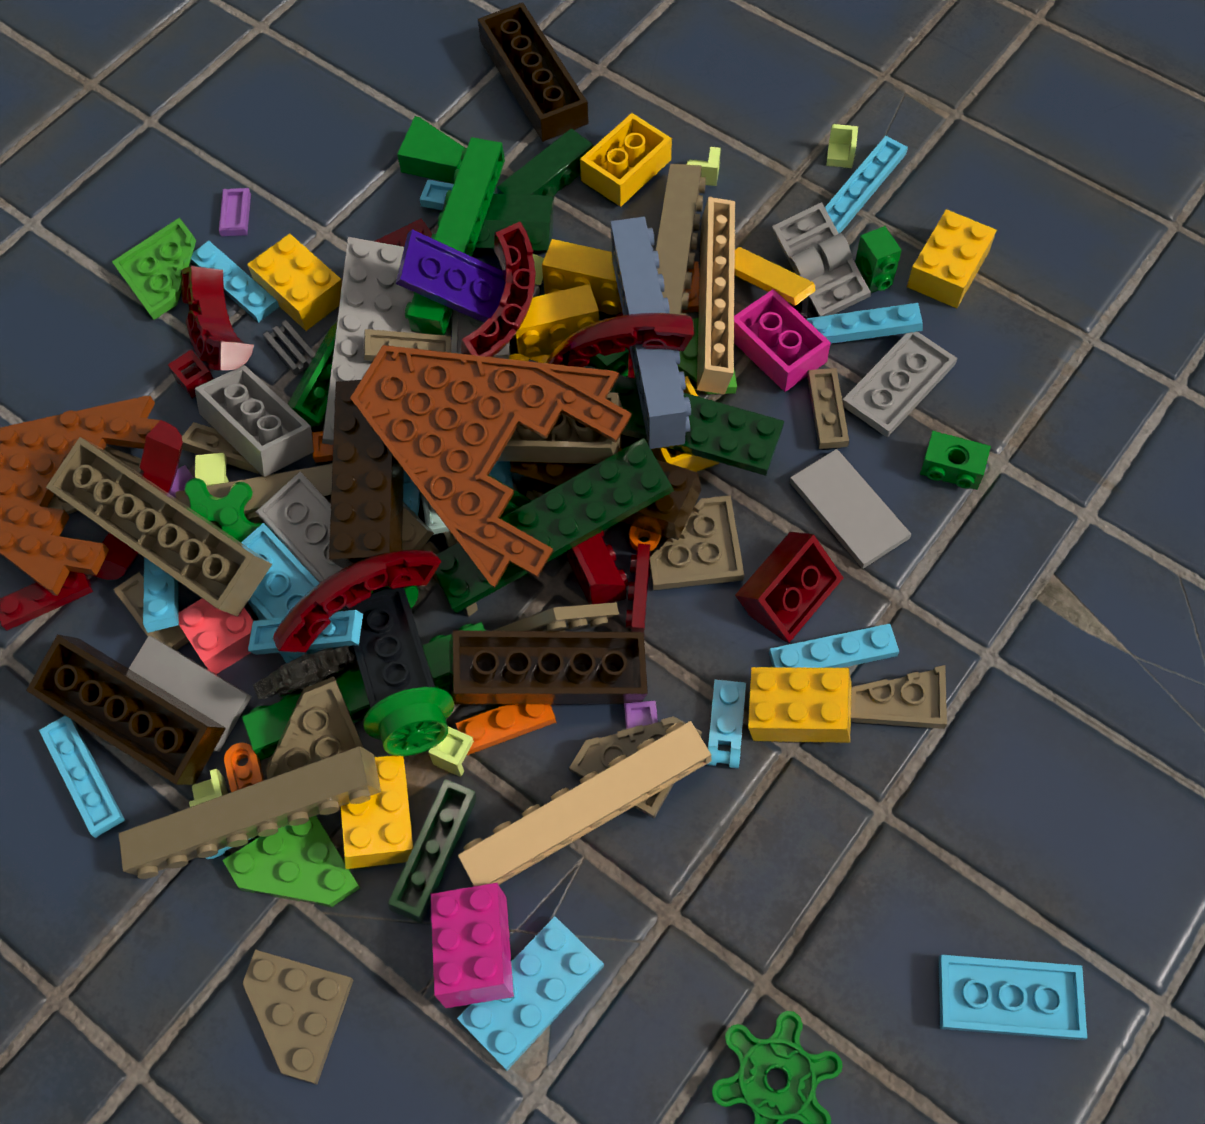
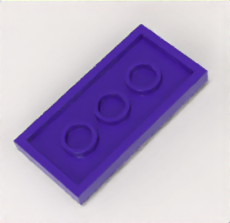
(450, 277)

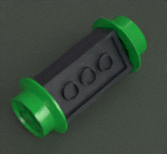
(402, 695)

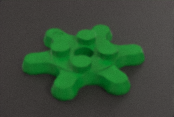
(225, 510)
(779, 1052)

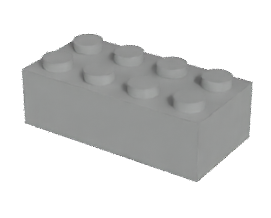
(254, 420)

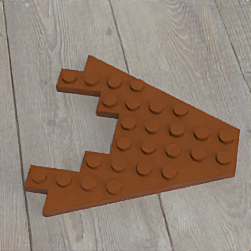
(453, 418)
(28, 462)

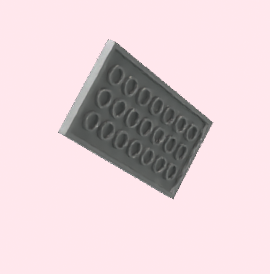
(366, 302)

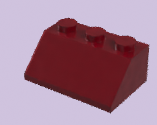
(597, 572)
(790, 585)

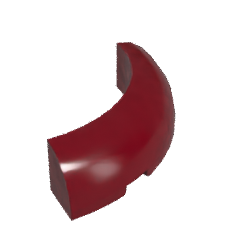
(519, 273)
(209, 321)
(623, 331)
(159, 466)
(349, 588)

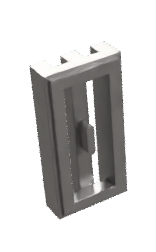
(279, 333)

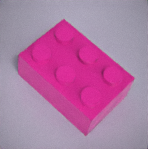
(780, 340)
(471, 946)

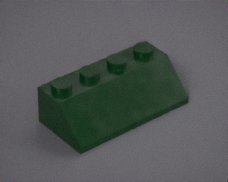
(507, 209)

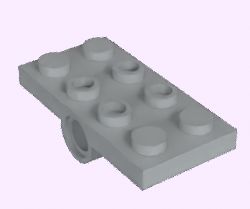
(822, 257)

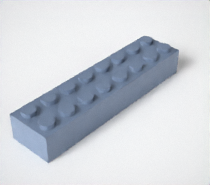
(655, 370)

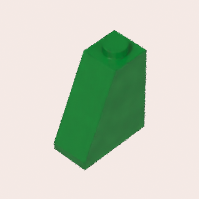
(429, 152)

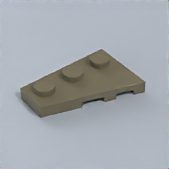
(904, 701)

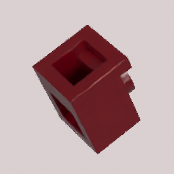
(191, 377)

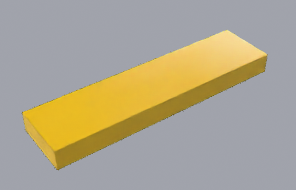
(771, 276)

